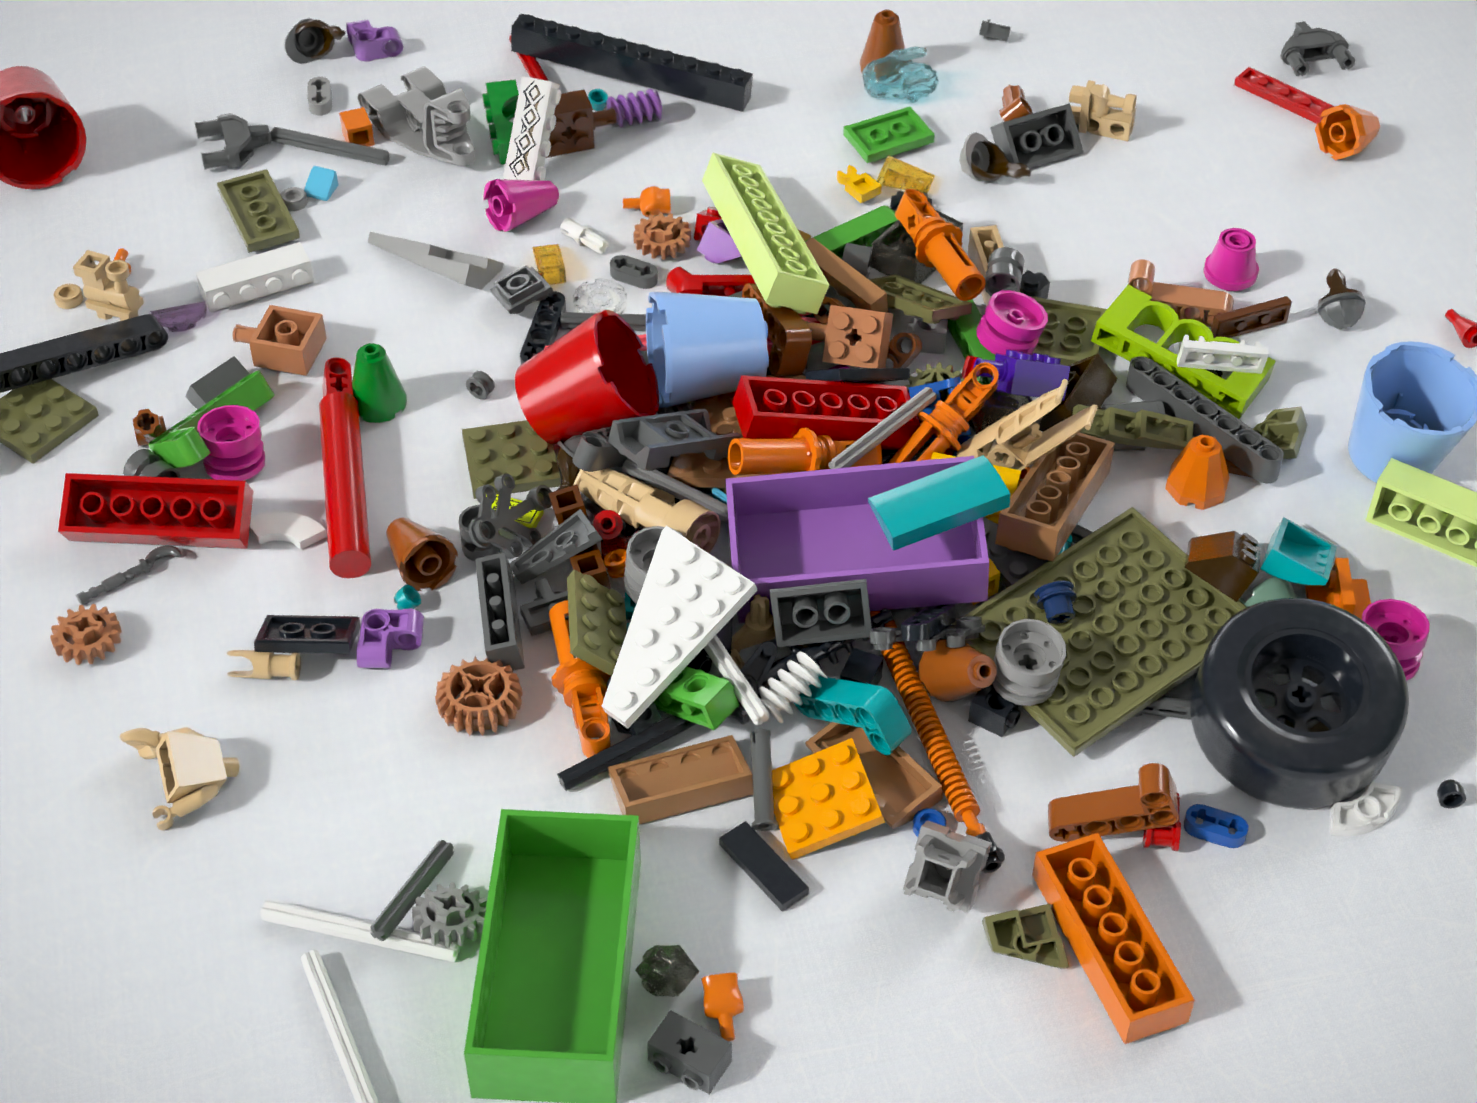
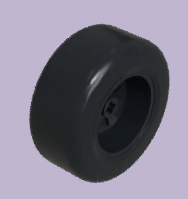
(1311, 643)

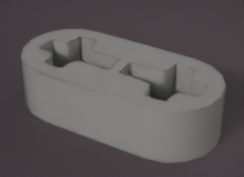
(323, 95)

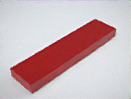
(1282, 94)

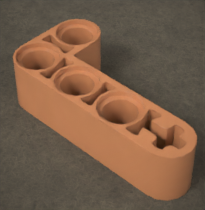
(1186, 301)

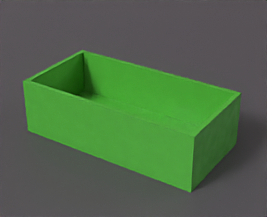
(555, 958)

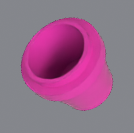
(1233, 261)

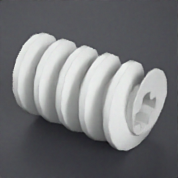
(790, 685)

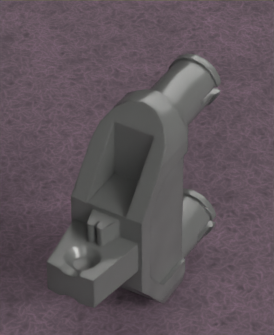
(1315, 44)
(238, 138)

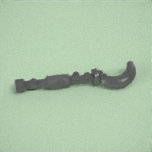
(120, 578)

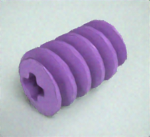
(638, 106)

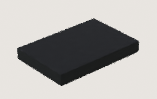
(860, 375)
(307, 634)

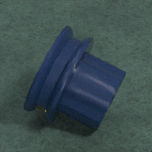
(1057, 601)

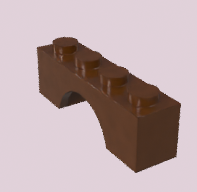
(589, 561)

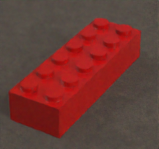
(832, 408)
(156, 510)

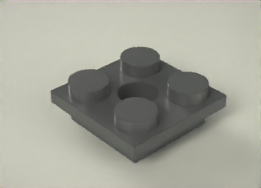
(521, 289)

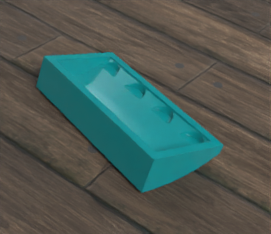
(940, 502)
(1298, 555)

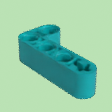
(859, 706)

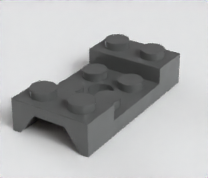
(656, 438)

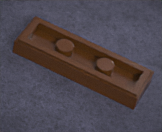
(1251, 318)

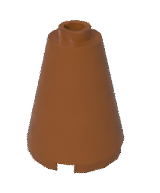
(883, 37)
(421, 554)
(955, 672)

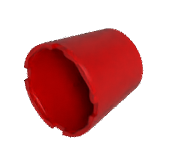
(41, 139)
(587, 380)

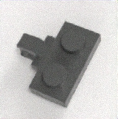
(537, 612)

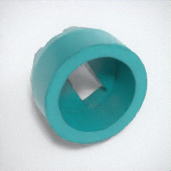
(598, 99)
(407, 598)

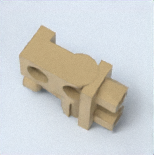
(1095, 112)
(107, 286)

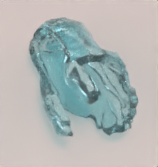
(899, 77)

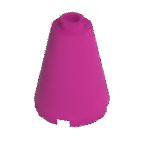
(517, 201)

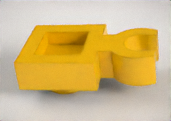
(861, 186)

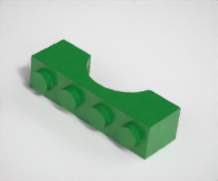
(500, 107)

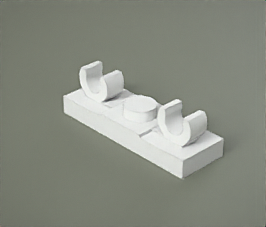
(1222, 355)

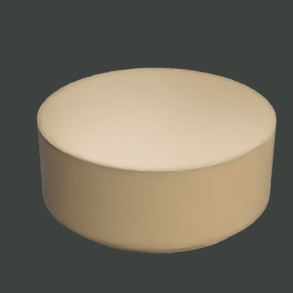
(68, 296)

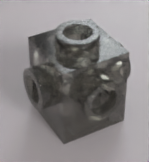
(666, 970)

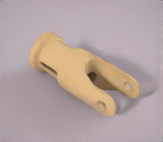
(268, 665)

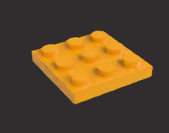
(823, 799)

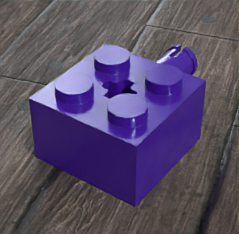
(1027, 373)

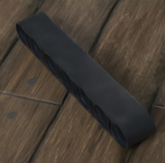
(80, 351)

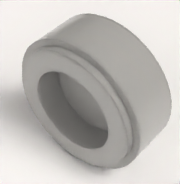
(294, 198)

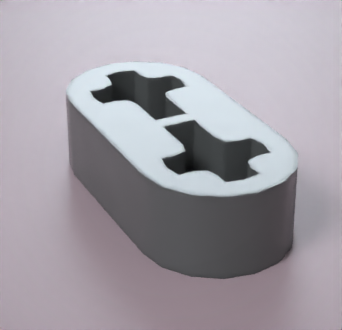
(633, 271)

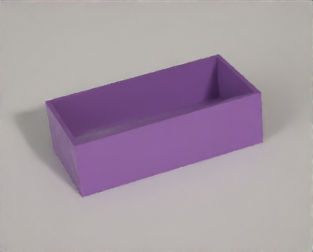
(823, 531)

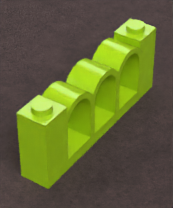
(1134, 308)

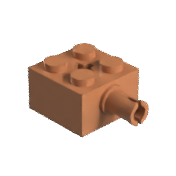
(840, 332)
(284, 339)

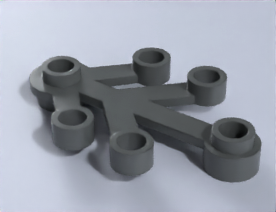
(484, 530)
(965, 628)

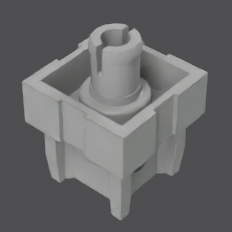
(947, 866)

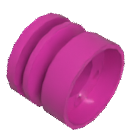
(233, 441)
(1403, 629)

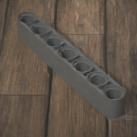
(1239, 442)

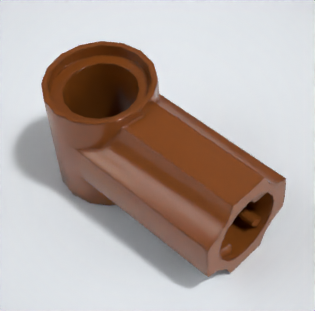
(1014, 103)
(148, 426)

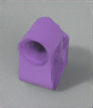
(372, 42)
(386, 631)

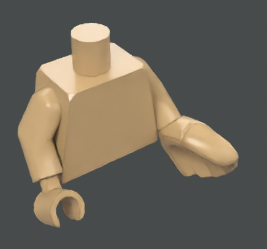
(188, 765)

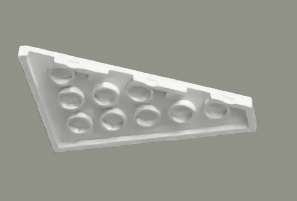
(677, 614)

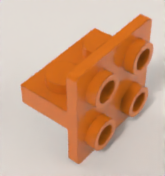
(1342, 589)

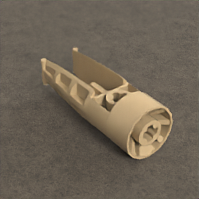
(1017, 440)
(648, 506)

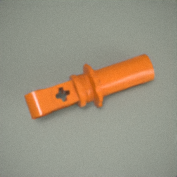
(939, 245)
(949, 417)
(798, 454)
(581, 687)

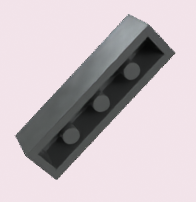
(499, 611)

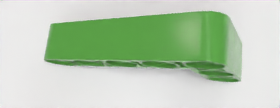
(182, 443)

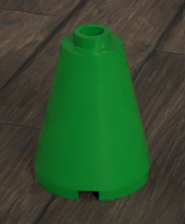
(377, 385)

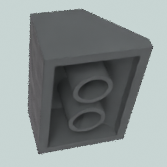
(1039, 137)
(821, 612)

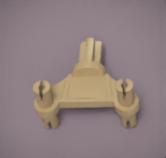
(757, 628)

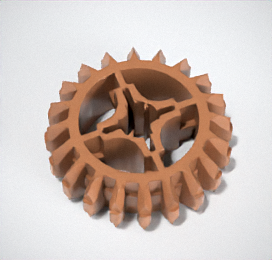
(477, 703)

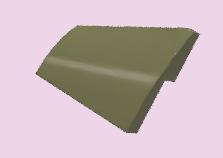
(1284, 429)
(1026, 936)

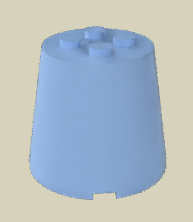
(703, 344)
(1411, 408)

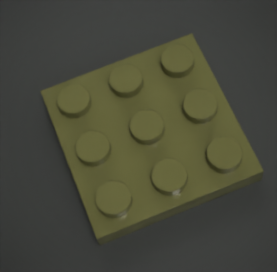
(1068, 330)
(41, 418)
(511, 450)

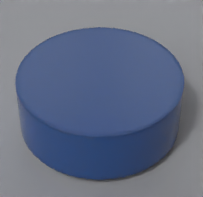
(930, 815)

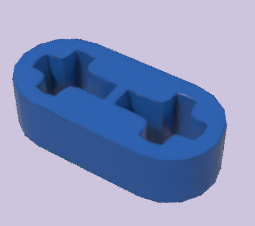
(1215, 826)

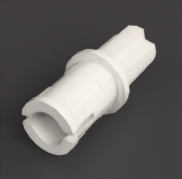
(583, 235)

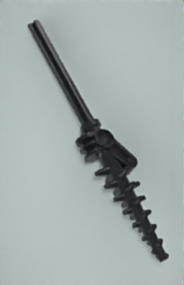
(756, 671)

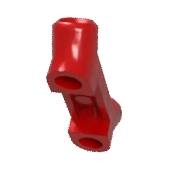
(717, 285)

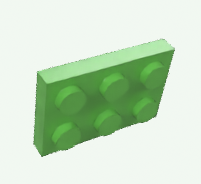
(888, 134)

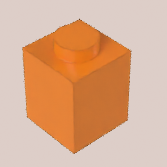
(357, 127)

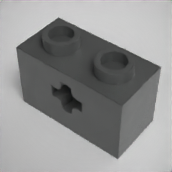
(689, 1052)

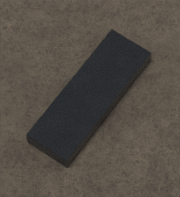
(764, 866)

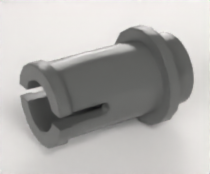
(994, 30)

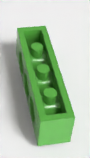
(698, 698)

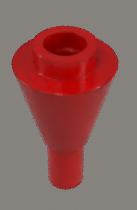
(1464, 327)
(608, 524)

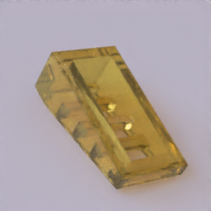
(903, 176)
(550, 263)

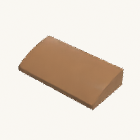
(847, 280)
(896, 778)
(681, 780)

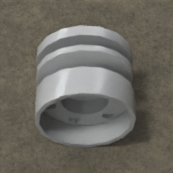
(639, 557)
(1028, 661)

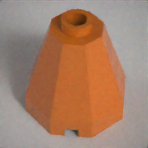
(1346, 130)
(1199, 474)

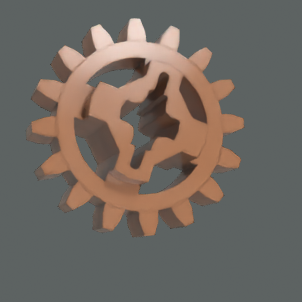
(662, 236)
(86, 634)

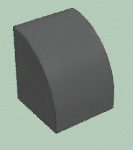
(858, 257)

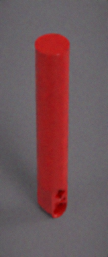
(343, 473)

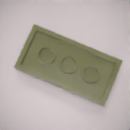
(258, 210)
(921, 300)
(595, 621)

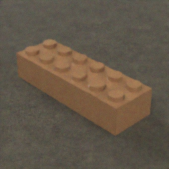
(1054, 496)

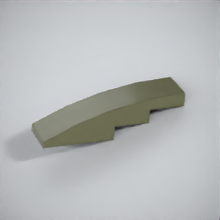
(1139, 428)

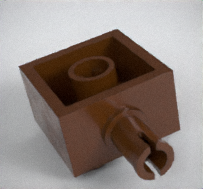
(577, 123)

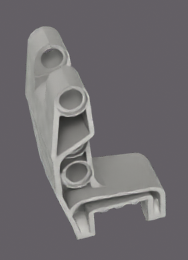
(423, 117)

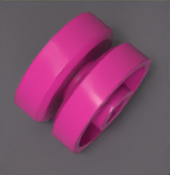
(1011, 323)

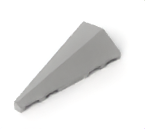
(458, 266)

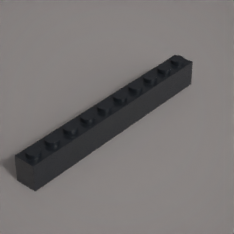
(631, 62)

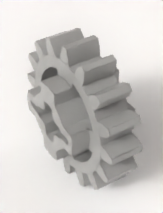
(449, 914)

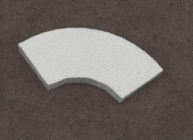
(286, 527)
(1366, 812)

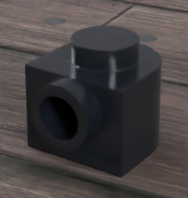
(1035, 284)

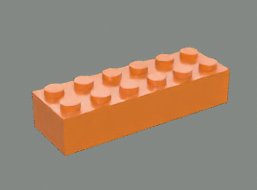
(1112, 938)

